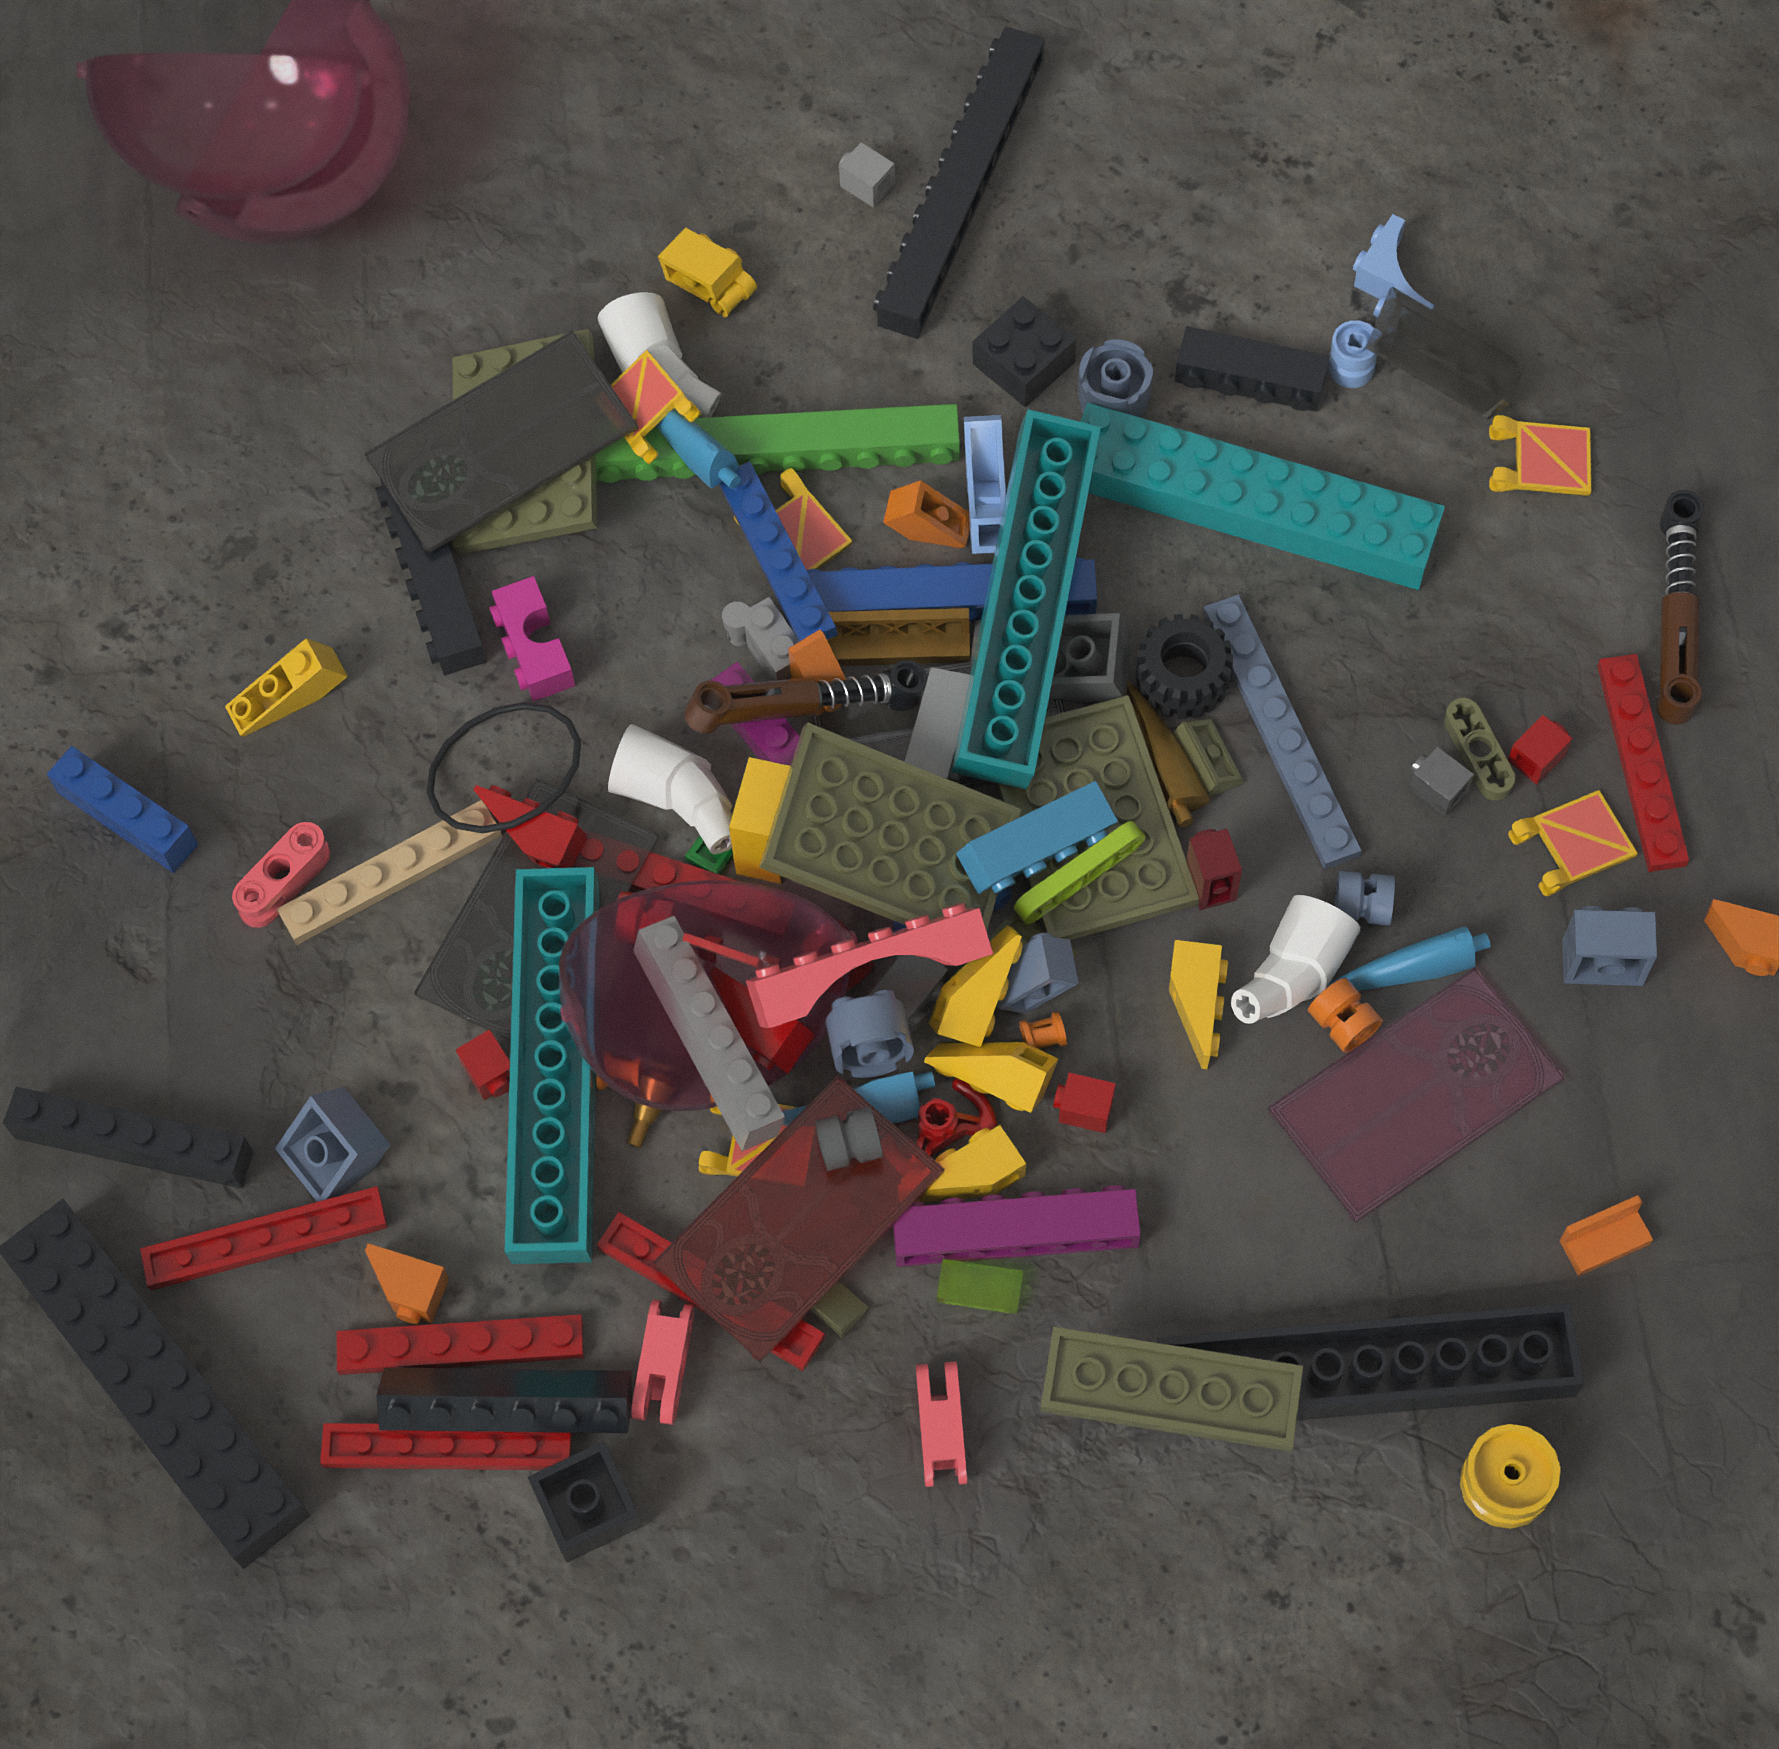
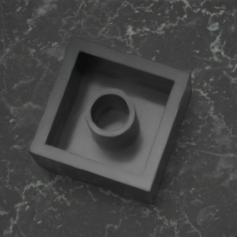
(1024, 351)
(585, 1501)

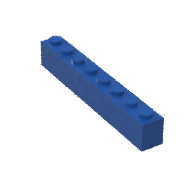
(933, 588)

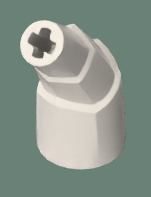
(642, 324)
(673, 779)
(1301, 959)

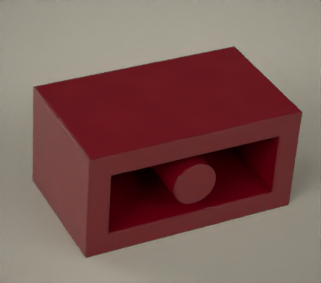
(1214, 867)

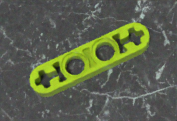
(1079, 872)

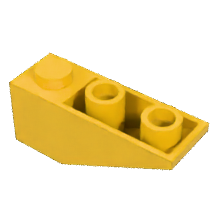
(287, 686)
(1193, 989)
(971, 995)
(1003, 1069)
(977, 1169)

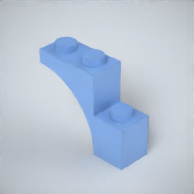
(1379, 268)
(984, 480)

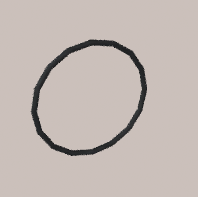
(463, 729)

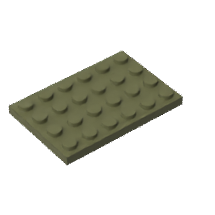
(555, 508)
(1109, 748)
(878, 830)

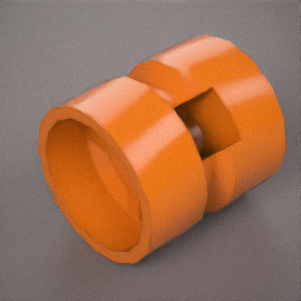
(1337, 1004)

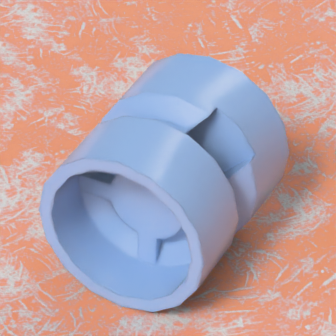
(1349, 360)

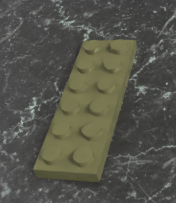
(1172, 1389)

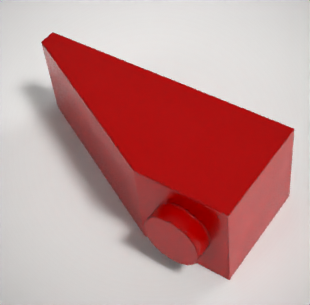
(772, 1046)

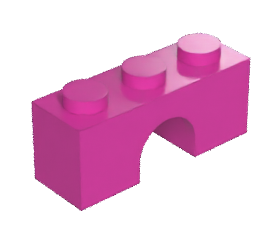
(541, 665)

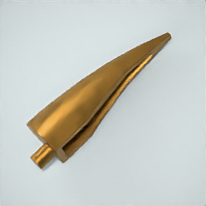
(1174, 771)

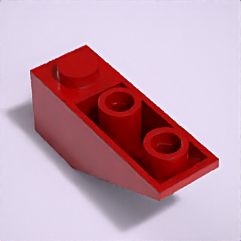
(545, 838)

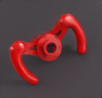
(942, 1113)

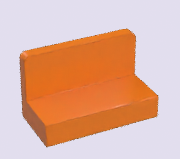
(1606, 1236)

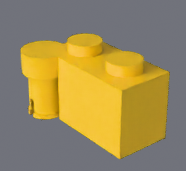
(707, 271)

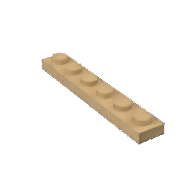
(385, 874)

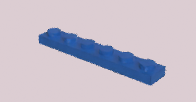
(777, 556)

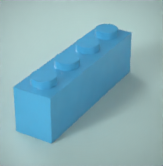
(1036, 838)

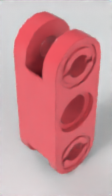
(298, 851)
(662, 1362)
(941, 1425)

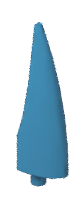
(700, 450)
(1420, 961)
(891, 1095)

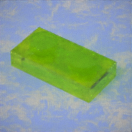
(979, 1286)

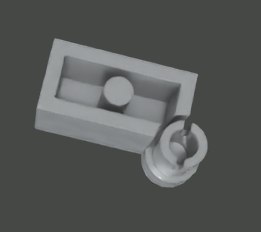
(764, 633)

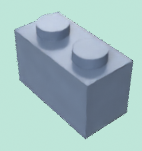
(1040, 974)

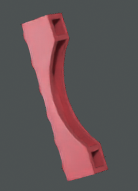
(793, 990)

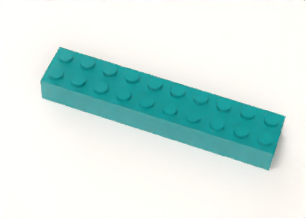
(1262, 498)
(1026, 600)
(549, 1079)

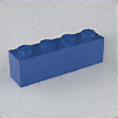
(122, 809)

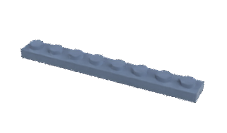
(1284, 736)

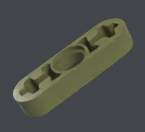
(1481, 732)

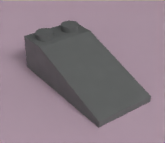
(1089, 659)

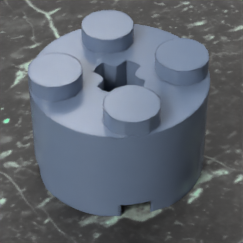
(1116, 378)
(869, 1034)

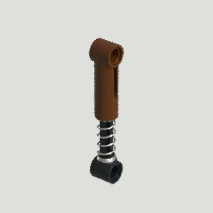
(1680, 611)
(800, 696)

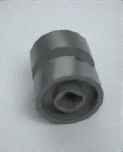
(848, 1138)

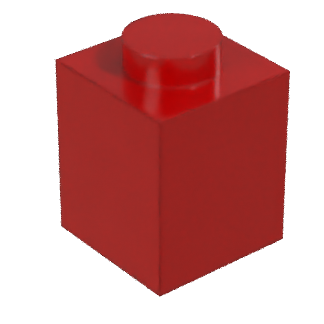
(1540, 749)
(486, 1065)
(1085, 1102)

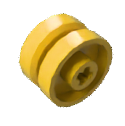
(1531, 1472)

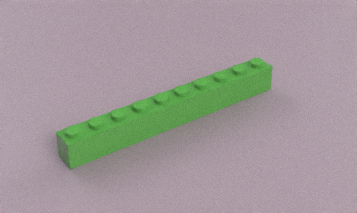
(804, 442)

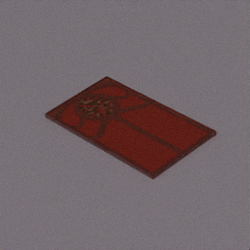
(792, 1226)

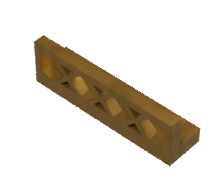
(896, 640)

